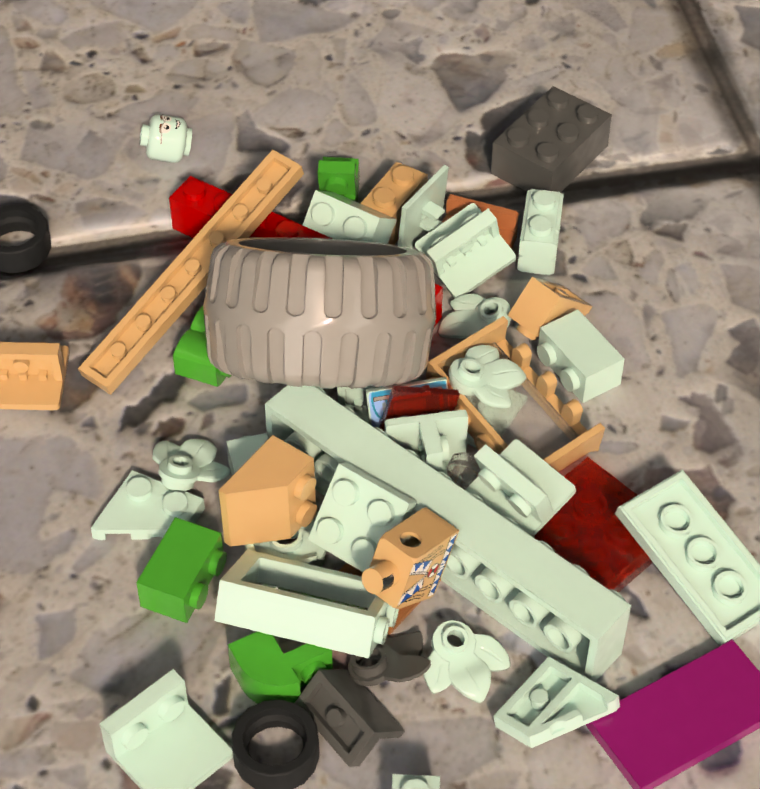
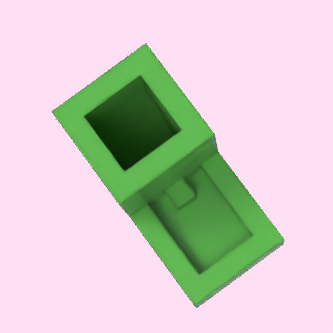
(339, 176)
(269, 673)

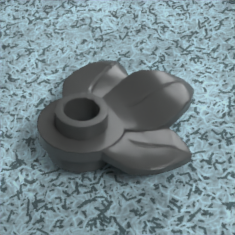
(393, 661)

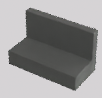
(347, 715)

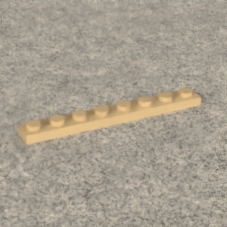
(188, 273)

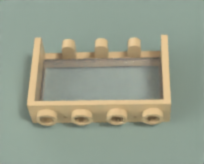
(535, 411)

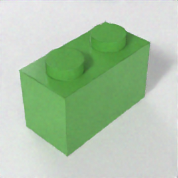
(181, 570)

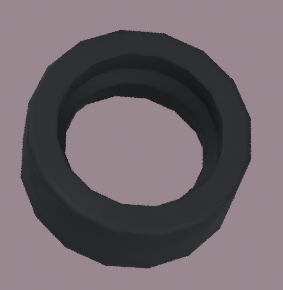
(29, 254)
(270, 715)

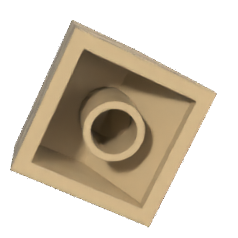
(269, 495)

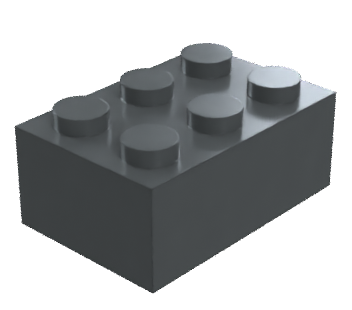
(551, 142)

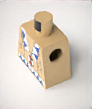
(410, 559)

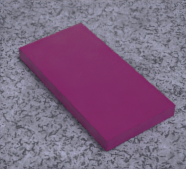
(682, 717)

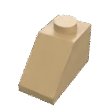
(543, 303)

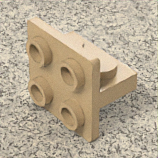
(32, 375)

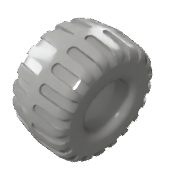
(319, 311)

